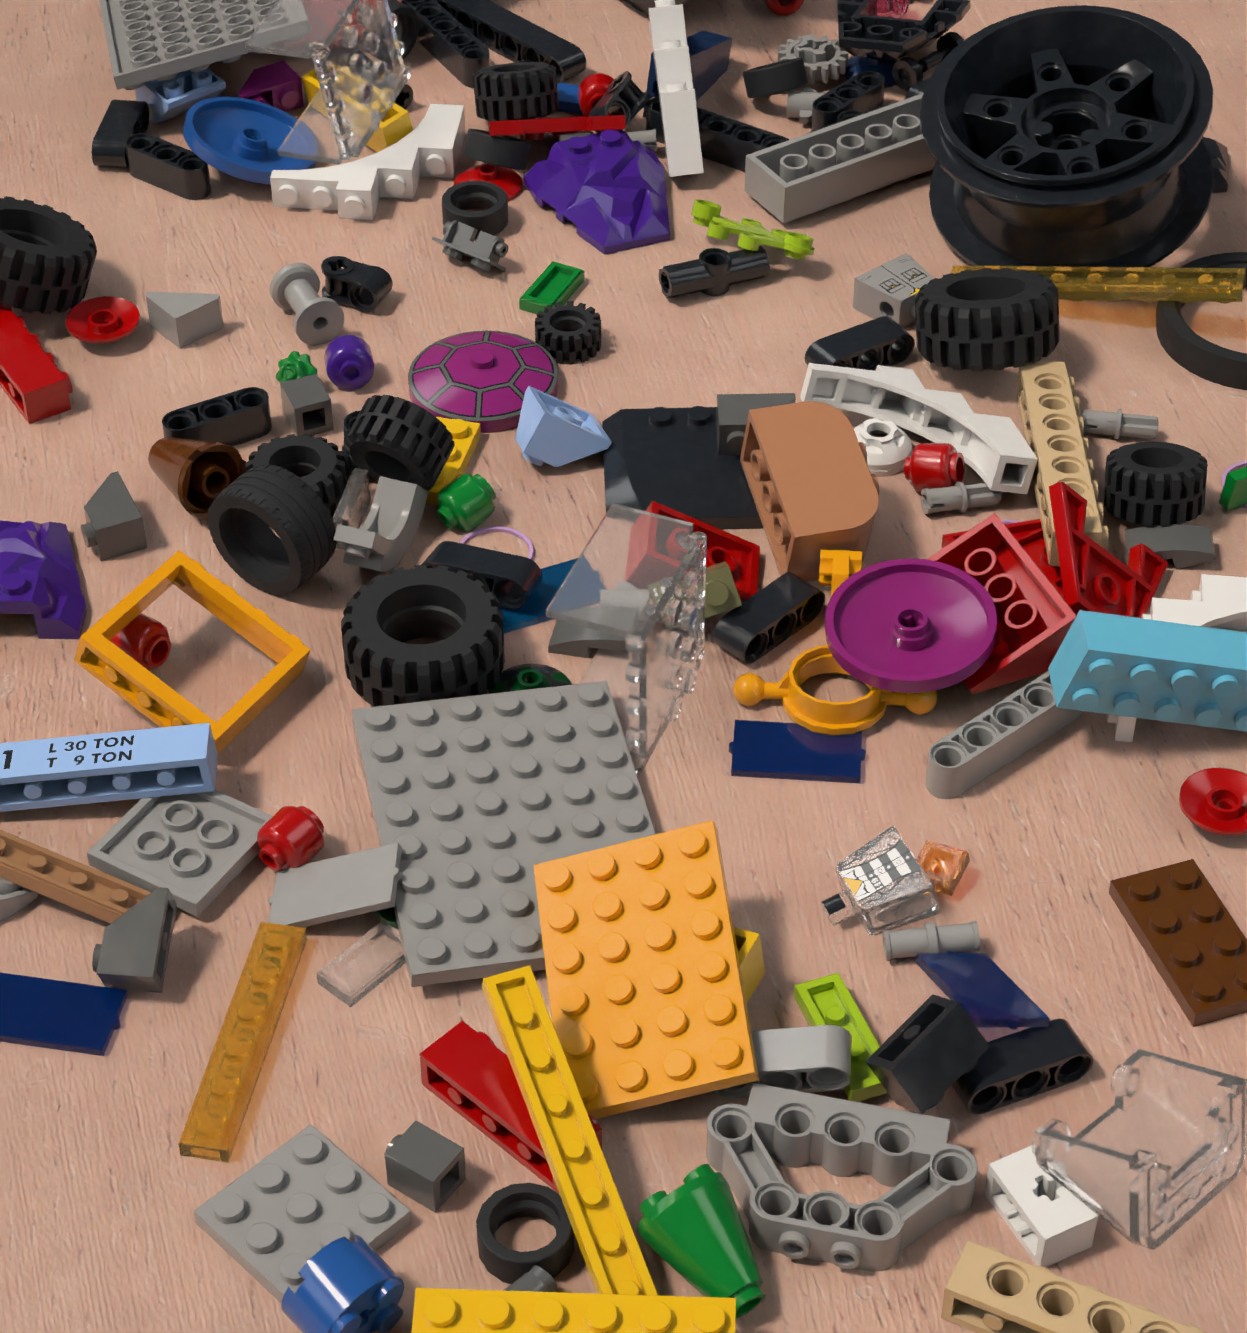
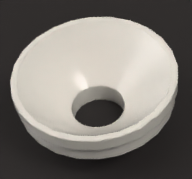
(887, 453)

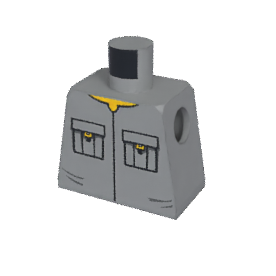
(891, 290)

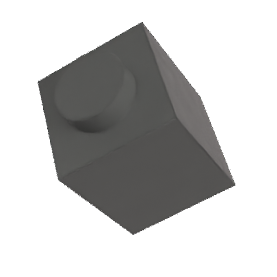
(306, 406)
(425, 1166)

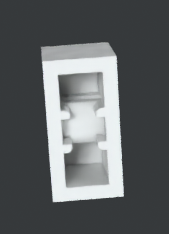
(1038, 1209)

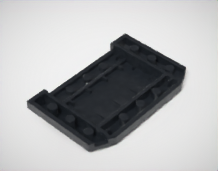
(676, 462)

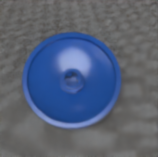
(241, 137)

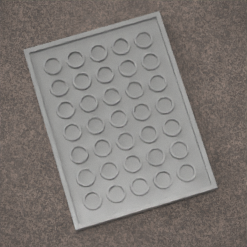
(174, 36)
(482, 797)

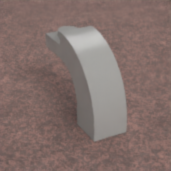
(388, 527)

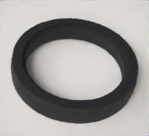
(1193, 351)

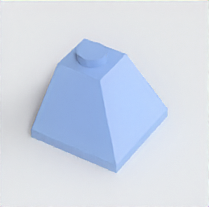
(557, 431)

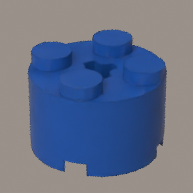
(345, 1291)

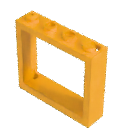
(155, 697)

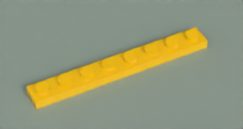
(566, 1135)

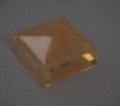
(943, 865)

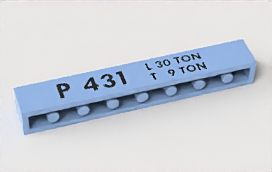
(107, 767)

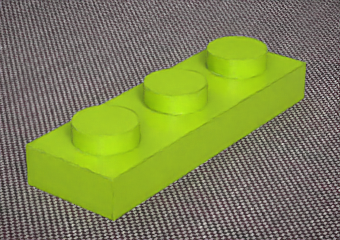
(830, 1003)

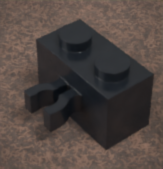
(928, 1054)

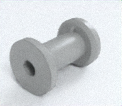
(316, 317)

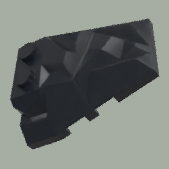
(892, 38)

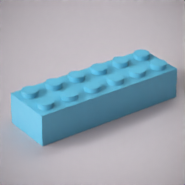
(1152, 671)

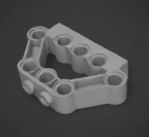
(846, 1139)

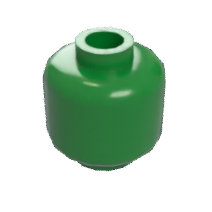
(465, 502)

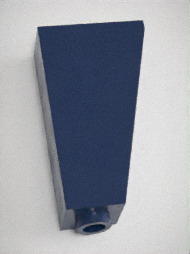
(708, 61)

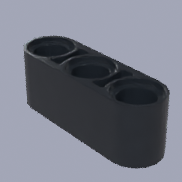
(858, 93)
(119, 122)
(167, 166)
(863, 346)
(224, 419)
(506, 575)
(769, 617)
(1024, 1067)

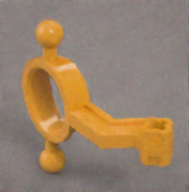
(818, 714)

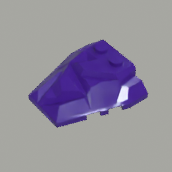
(606, 189)
(41, 578)

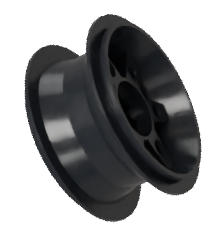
(1069, 140)

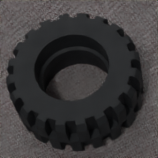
(42, 257)
(987, 319)
(416, 606)

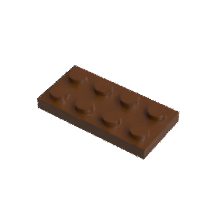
(1187, 938)

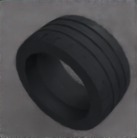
(292, 512)

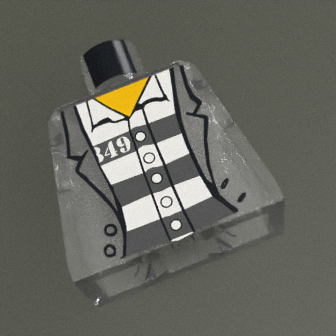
(882, 886)

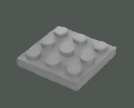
(182, 844)
(297, 1206)

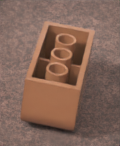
(808, 483)

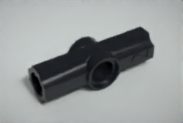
(713, 272)

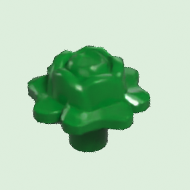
(295, 367)

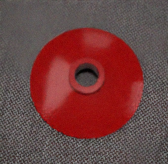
(501, 176)
(102, 319)
(1216, 800)

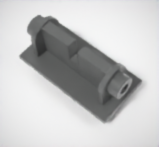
(484, 252)

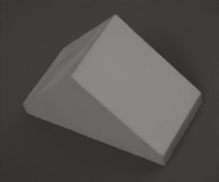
(184, 316)

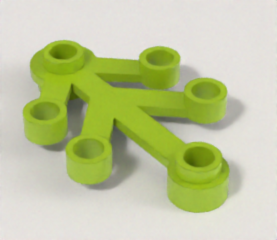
(750, 231)

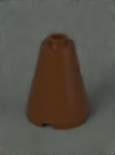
(195, 470)

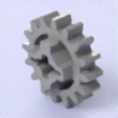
(820, 55)

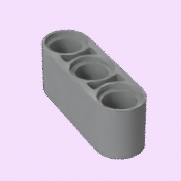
(800, 1060)

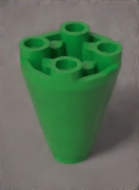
(704, 1238)

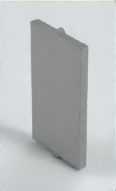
(336, 887)

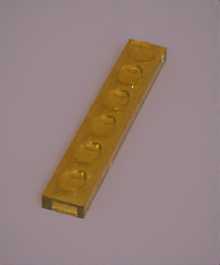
(243, 1043)

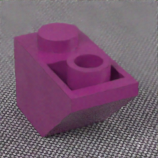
(275, 86)

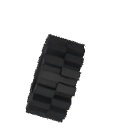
(569, 331)

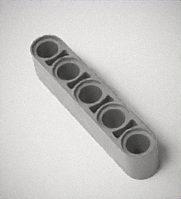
(995, 738)

